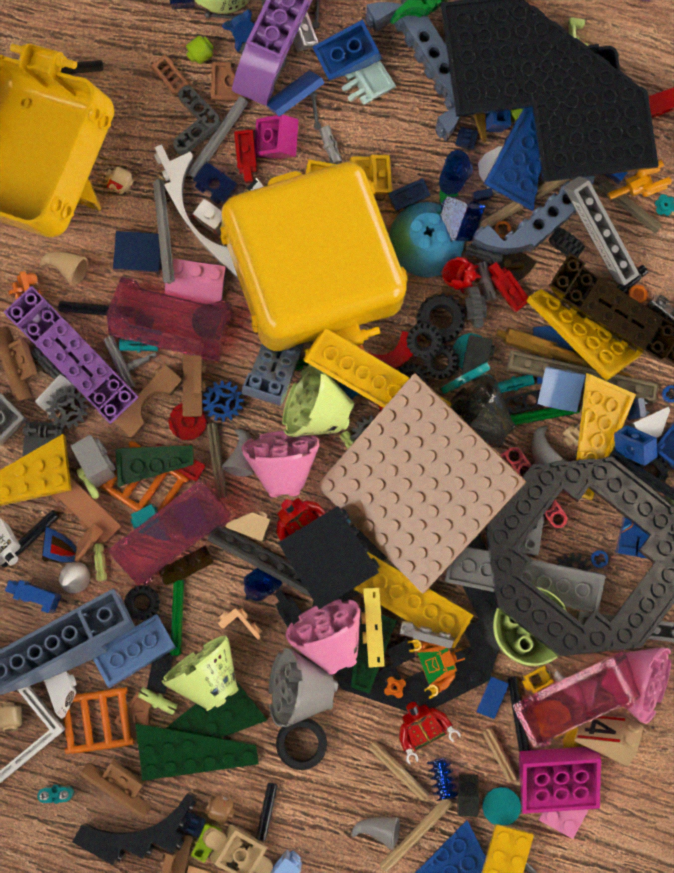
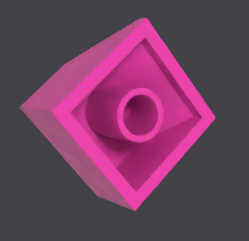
(276, 137)

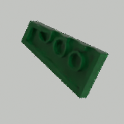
(145, 462)
(363, 675)

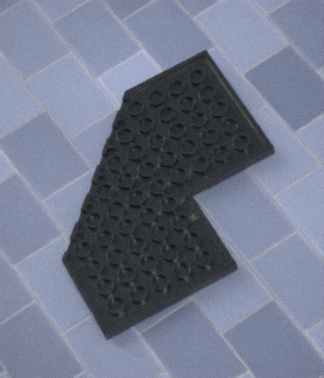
(583, 107)

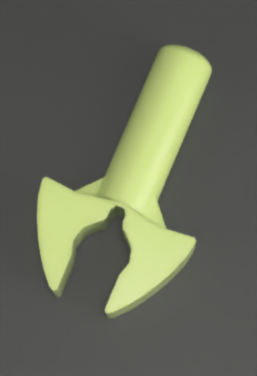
(91, 488)

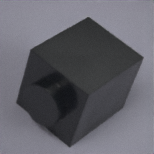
(399, 651)

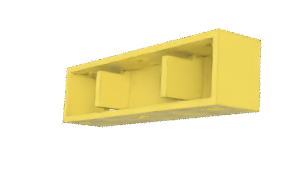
(373, 637)

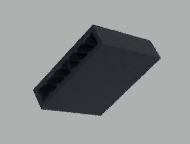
(329, 557)

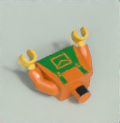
(437, 664)

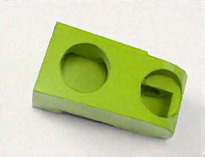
(200, 850)

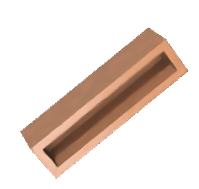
(82, 505)

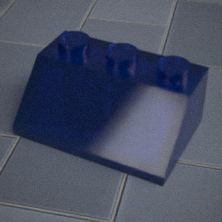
(461, 217)

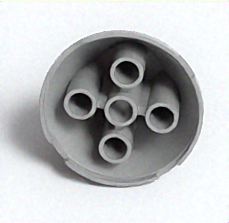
(298, 688)

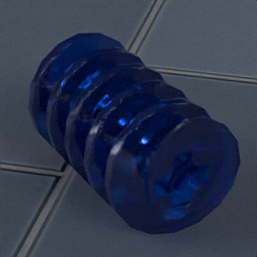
(442, 778)

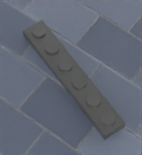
(256, 556)

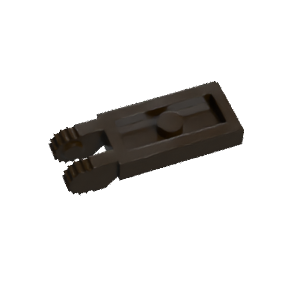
(186, 566)

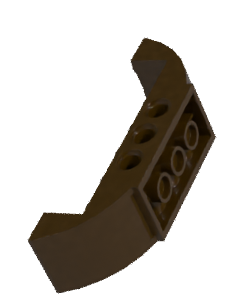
(614, 310)

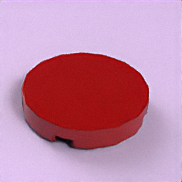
(186, 427)

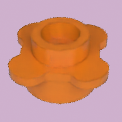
(395, 692)

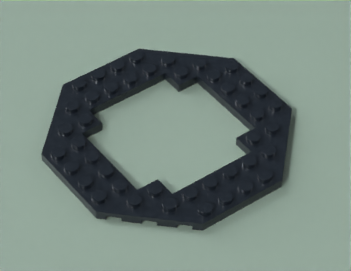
(538, 612)
(470, 672)

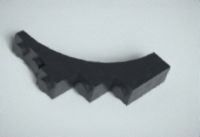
(110, 844)

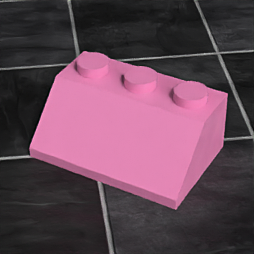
(197, 281)

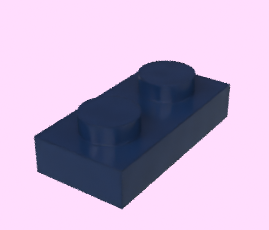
(409, 194)

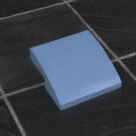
(561, 389)

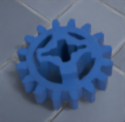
(214, 404)

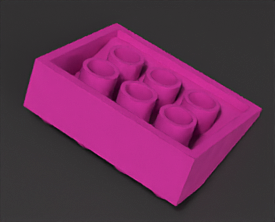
(559, 779)

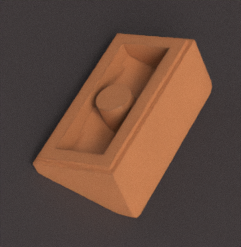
(88, 541)

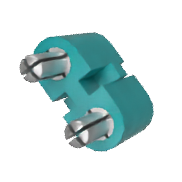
(55, 793)

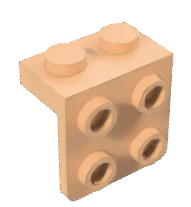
(227, 617)

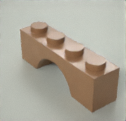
(163, 382)

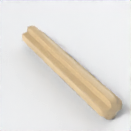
(398, 770)

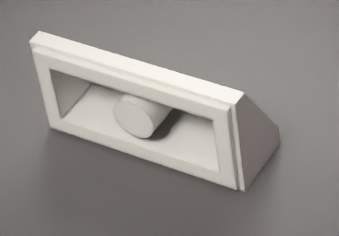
(305, 36)
(59, 383)

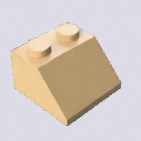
(251, 525)

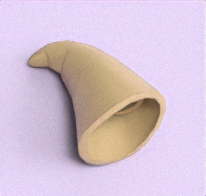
(70, 265)

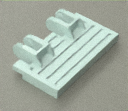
(371, 81)

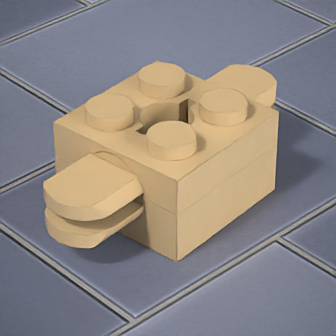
(237, 851)

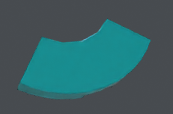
(465, 378)

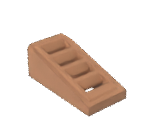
(164, 79)

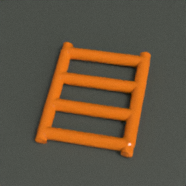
(124, 497)
(108, 743)

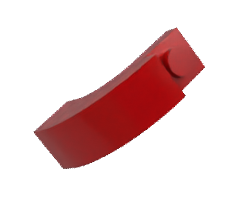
(399, 355)

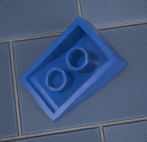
(347, 51)

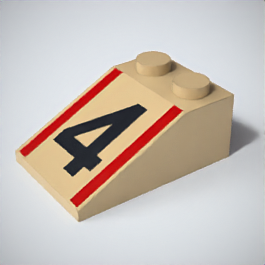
(612, 737)

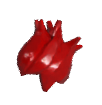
(459, 273)

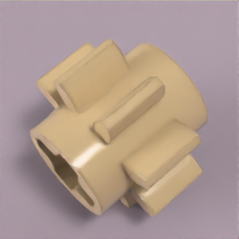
(572, 434)

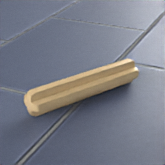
(500, 754)

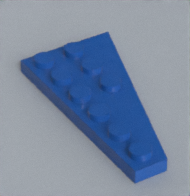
(518, 163)
(457, 854)

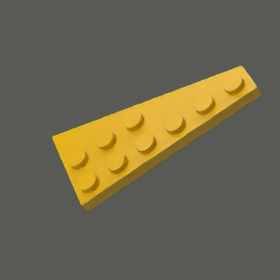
(589, 339)
(602, 415)

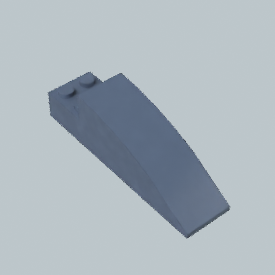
(64, 642)

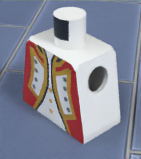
(208, 216)

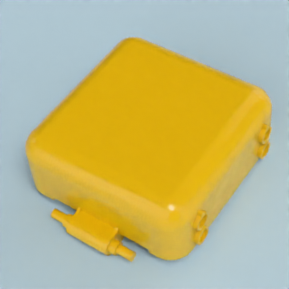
(47, 138)
(313, 256)

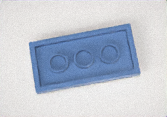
(134, 651)

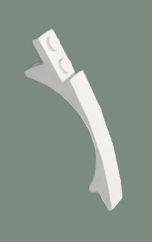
(176, 173)

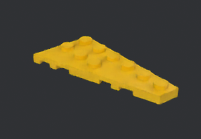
(37, 473)

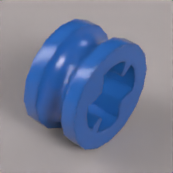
(665, 390)
(597, 553)

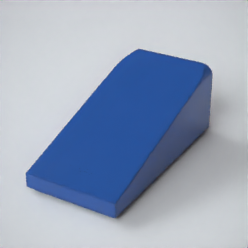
(492, 697)

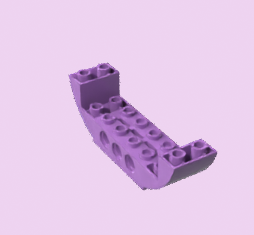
(268, 48)
(71, 354)

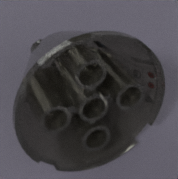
(484, 410)

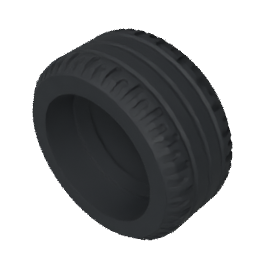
(302, 764)

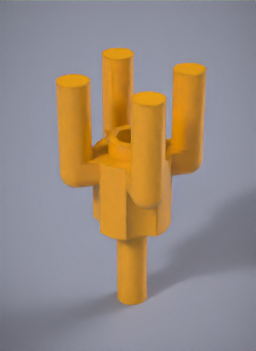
(642, 183)

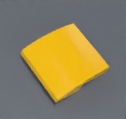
(377, 170)

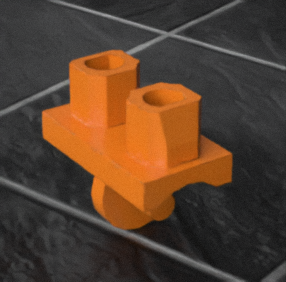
(24, 281)

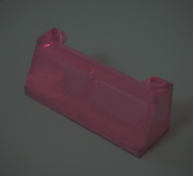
(168, 321)
(170, 532)
(578, 699)

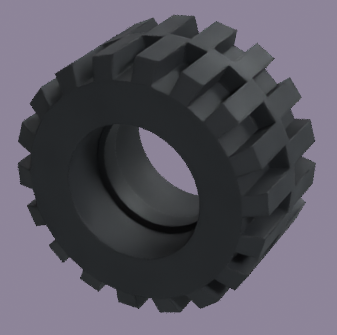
(448, 304)

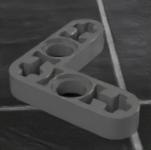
(201, 123)

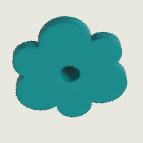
(661, 208)

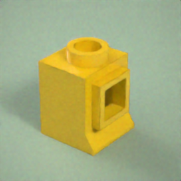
(546, 680)

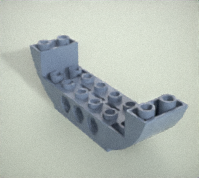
(416, 31)
(527, 236)
(272, 374)

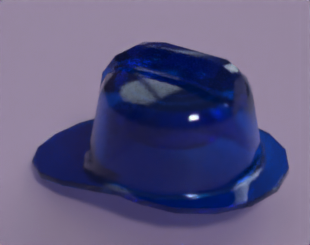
(455, 172)
(260, 585)

